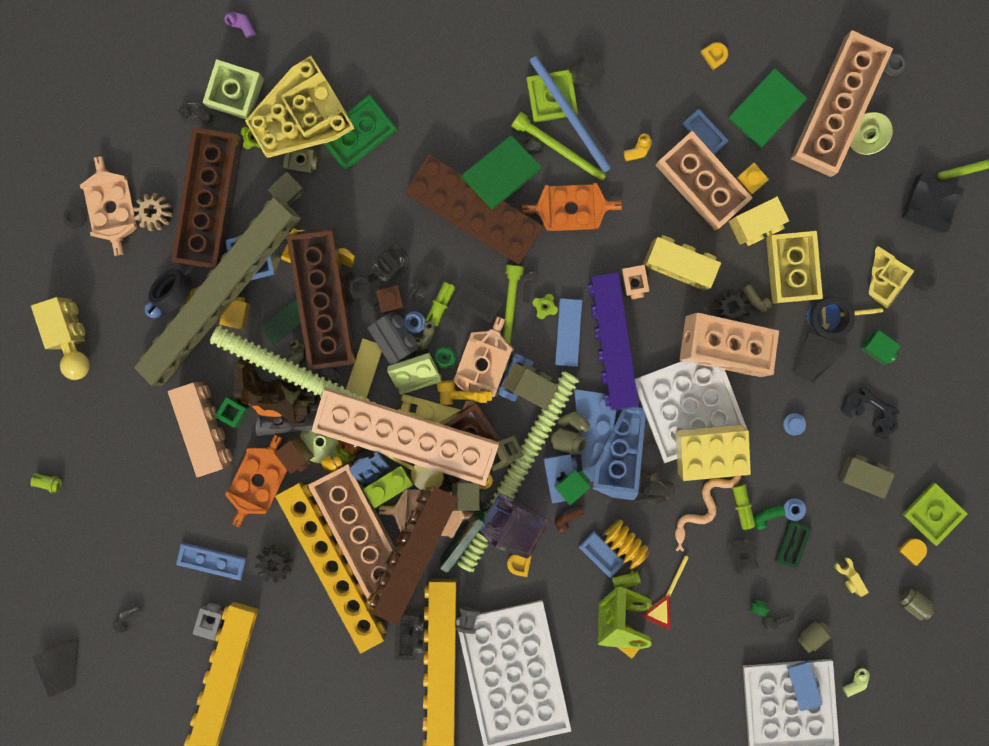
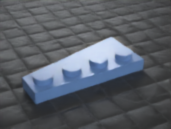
(601, 422)

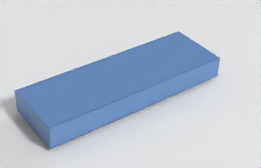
(568, 332)
(211, 561)

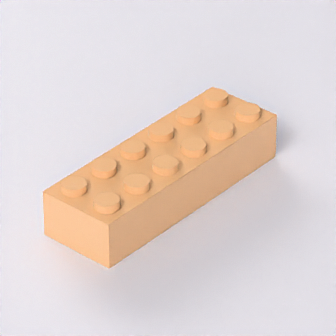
(841, 103)
(354, 525)

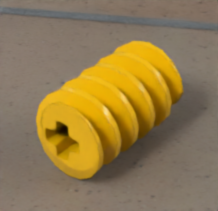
(626, 543)

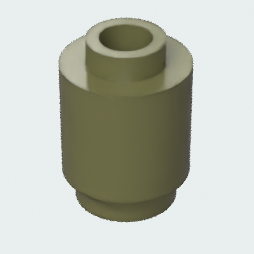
(568, 441)
(917, 604)
(814, 636)

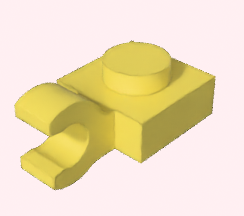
(853, 581)

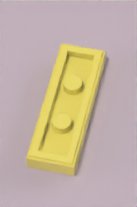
(364, 368)

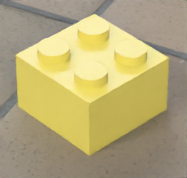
(762, 219)

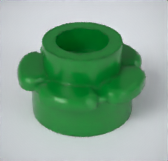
(438, 357)
(759, 608)

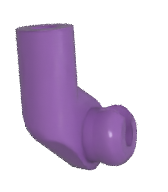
(240, 21)

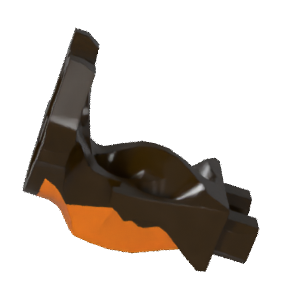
(285, 398)

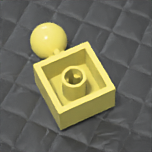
(62, 330)

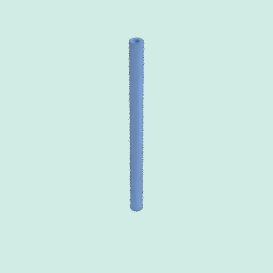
(570, 114)

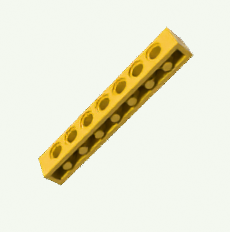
(363, 638)

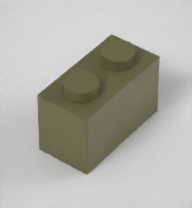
(529, 385)
(865, 476)

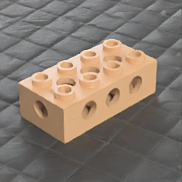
(729, 345)

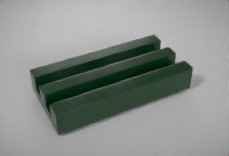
(807, 530)

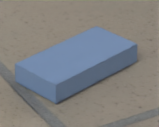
(705, 131)
(601, 554)
(804, 685)

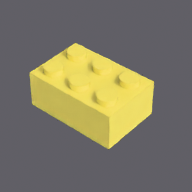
(682, 263)
(794, 267)
(713, 452)

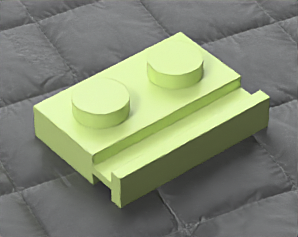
(414, 373)

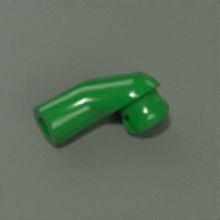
(767, 514)

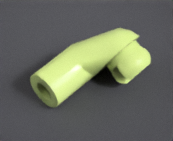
(859, 682)

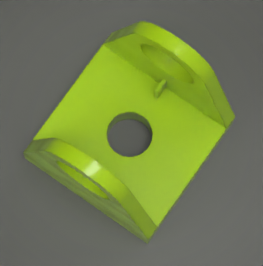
(613, 618)

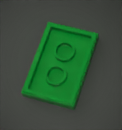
(767, 108)
(369, 131)
(501, 172)

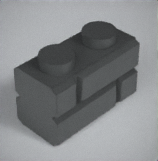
(393, 337)

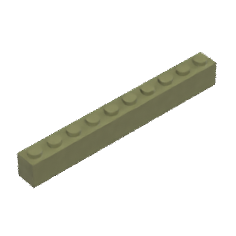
(217, 291)

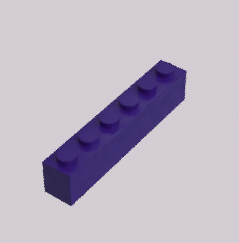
(614, 342)

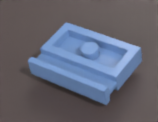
(369, 470)

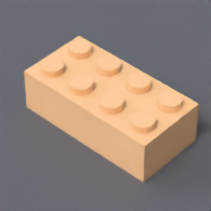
(703, 181)
(200, 428)

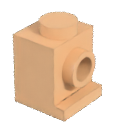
(639, 274)

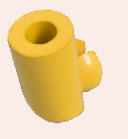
(640, 150)
(331, 465)

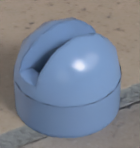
(156, 313)

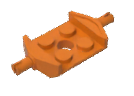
(589, 202)
(244, 493)

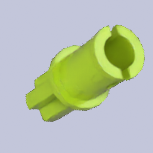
(440, 303)
(743, 506)

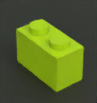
(388, 486)

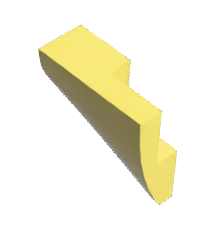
(887, 277)

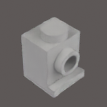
(203, 626)

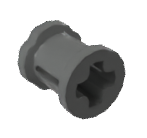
(467, 620)

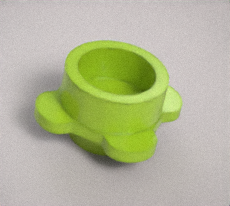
(248, 142)
(548, 300)

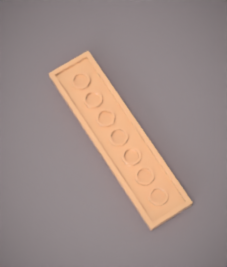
(405, 436)

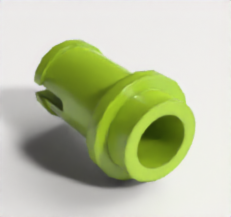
(49, 483)
(627, 580)

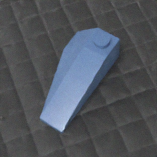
(620, 462)

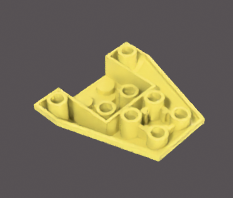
(299, 112)

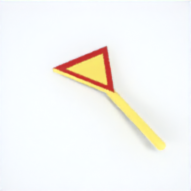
(661, 610)

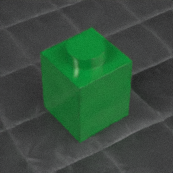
(881, 347)
(232, 412)
(573, 486)

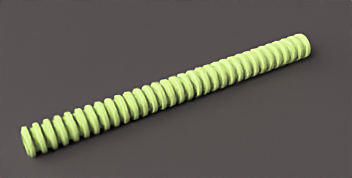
(274, 363)
(521, 465)

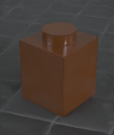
(390, 299)
(295, 455)

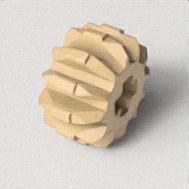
(153, 220)

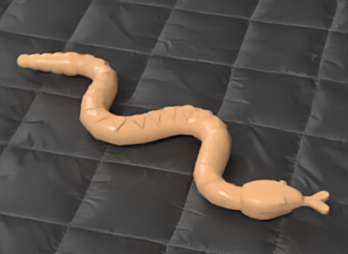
(699, 519)

